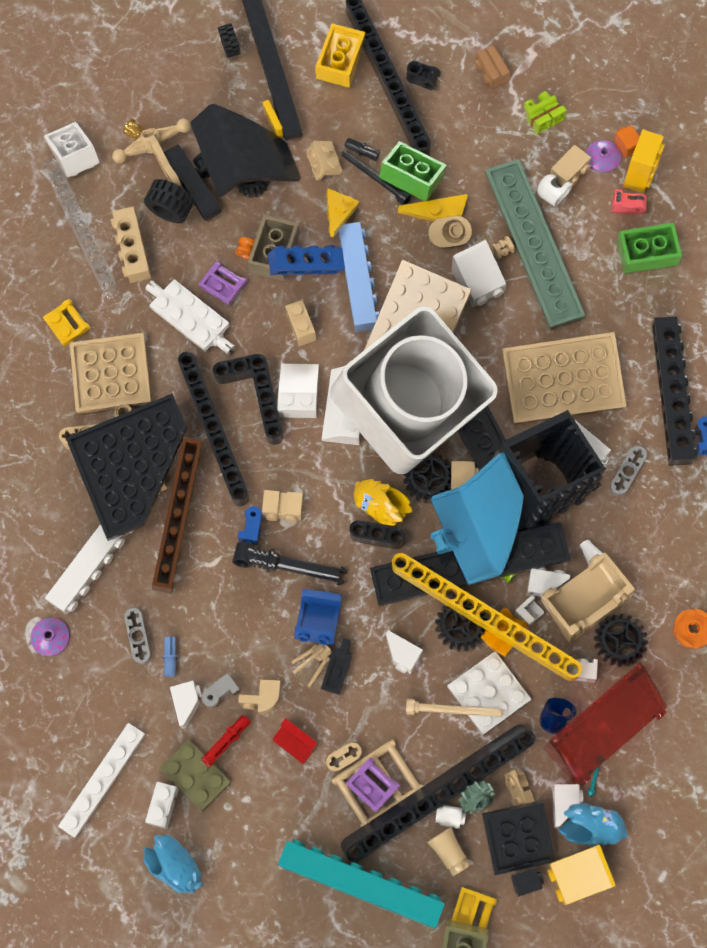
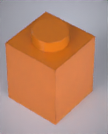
(626, 140)

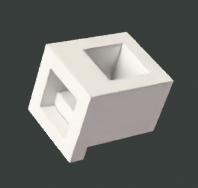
(588, 673)

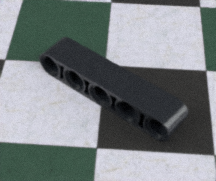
(192, 182)

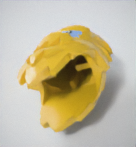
(381, 501)

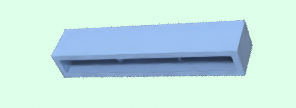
(357, 277)

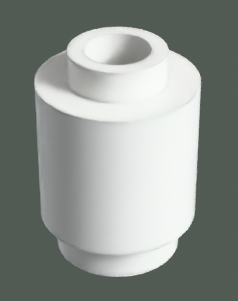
(450, 816)

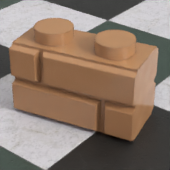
(492, 67)

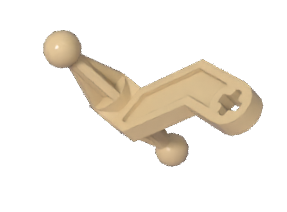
(152, 142)

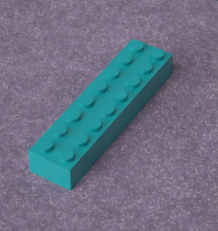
(360, 884)

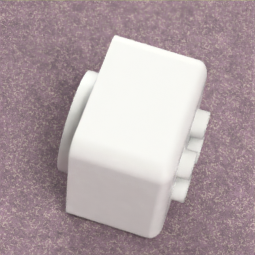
(412, 390)

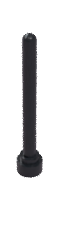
(402, 196)

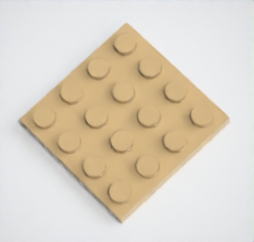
(110, 373)

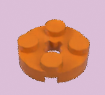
(682, 631)

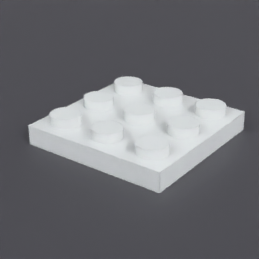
(489, 686)

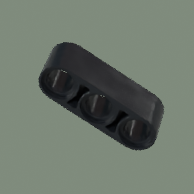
(384, 541)

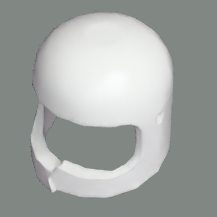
(551, 191)

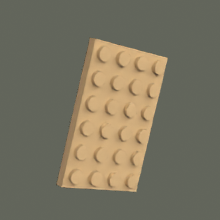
(418, 288)
(564, 376)

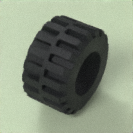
(168, 201)

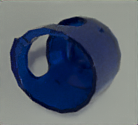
(554, 723)

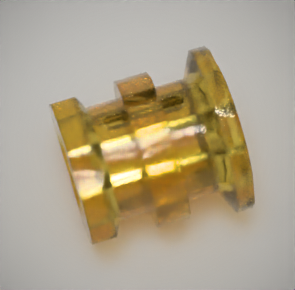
(132, 129)

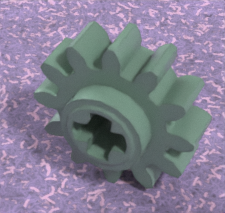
(477, 797)

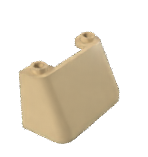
(588, 597)

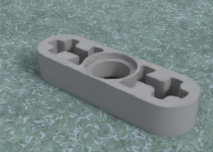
(626, 463)
(140, 621)

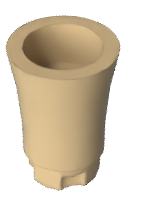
(449, 851)

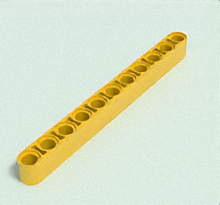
(490, 625)

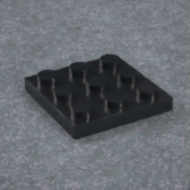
(518, 837)

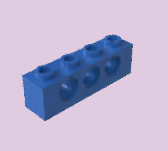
(281, 266)

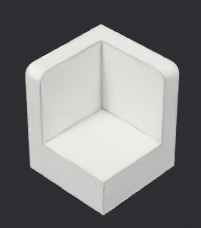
(529, 611)

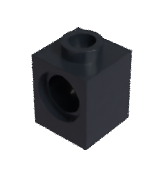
(527, 882)

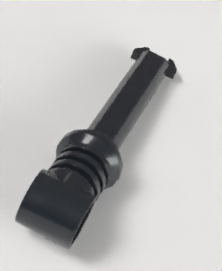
(246, 555)

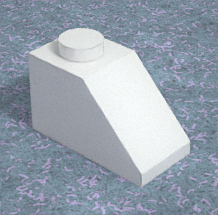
(403, 653)
(186, 701)
(563, 797)

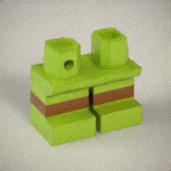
(545, 113)

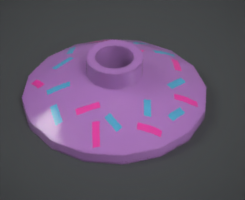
(601, 162)
(54, 644)

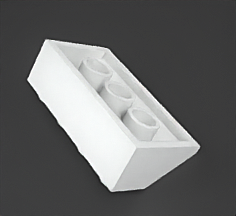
(336, 425)

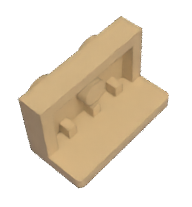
(323, 159)

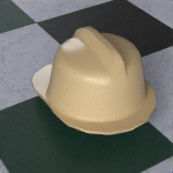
(450, 231)

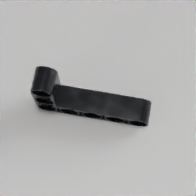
(262, 390)

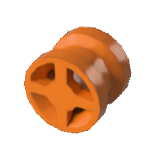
(245, 247)

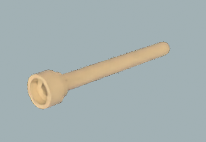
(414, 706)

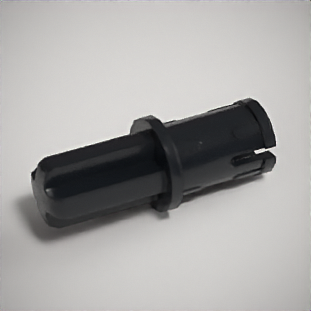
(362, 149)

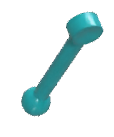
(591, 792)

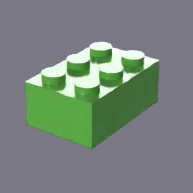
(412, 171)
(649, 248)

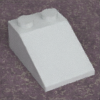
(72, 149)
(298, 391)

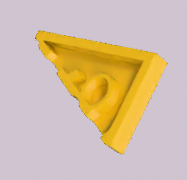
(435, 209)
(339, 210)

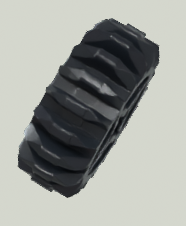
(436, 478)
(454, 630)
(613, 638)

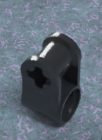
(423, 76)

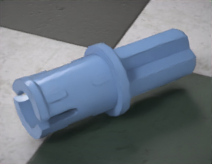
(170, 656)

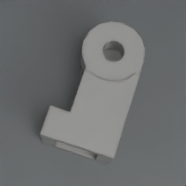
(219, 690)

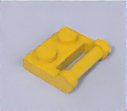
(60, 325)
(467, 907)

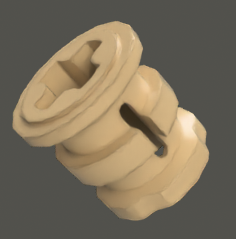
(509, 247)

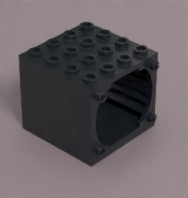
(569, 450)

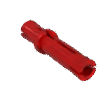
(232, 733)

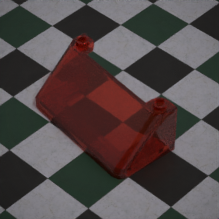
(606, 725)

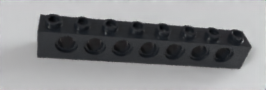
(676, 454)

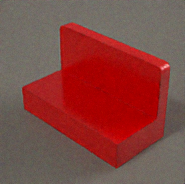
(295, 741)

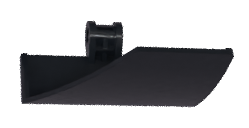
(239, 150)

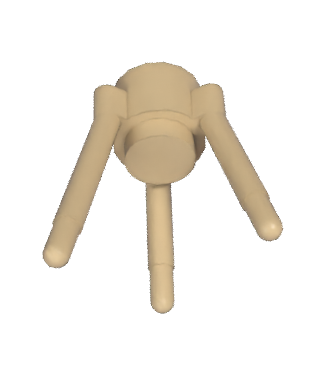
(318, 652)

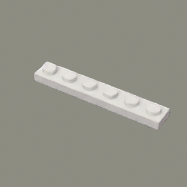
(101, 780)

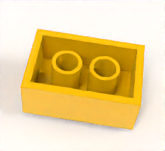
(644, 161)

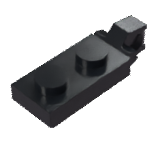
(337, 668)

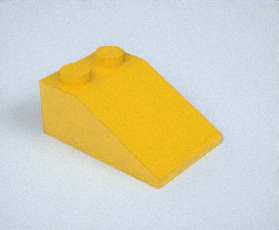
(339, 55)

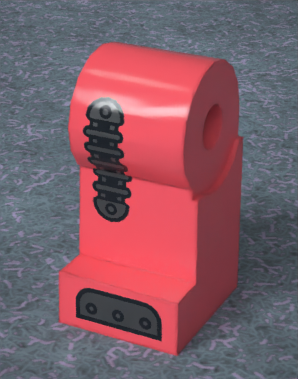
(629, 203)

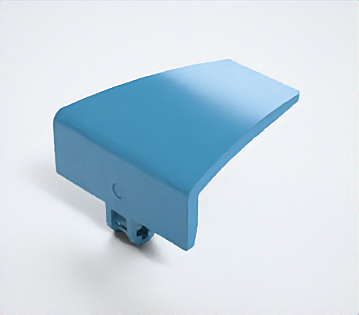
(480, 520)

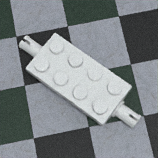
(190, 316)

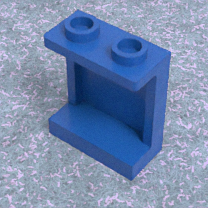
(318, 617)

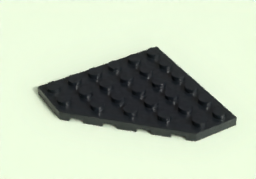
(128, 462)

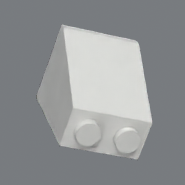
(478, 271)

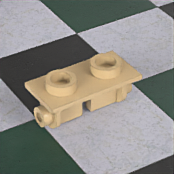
(516, 781)

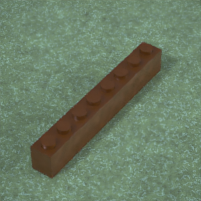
(176, 515)

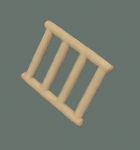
(387, 747)

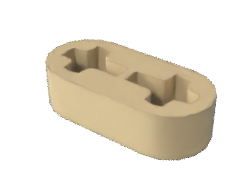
(341, 753)

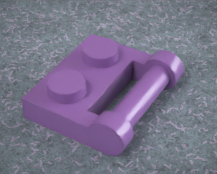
(219, 287)
(370, 791)

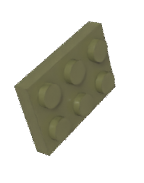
(193, 777)

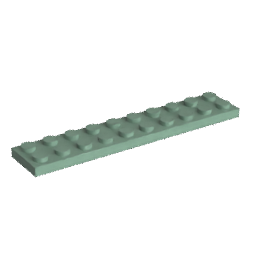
(534, 244)

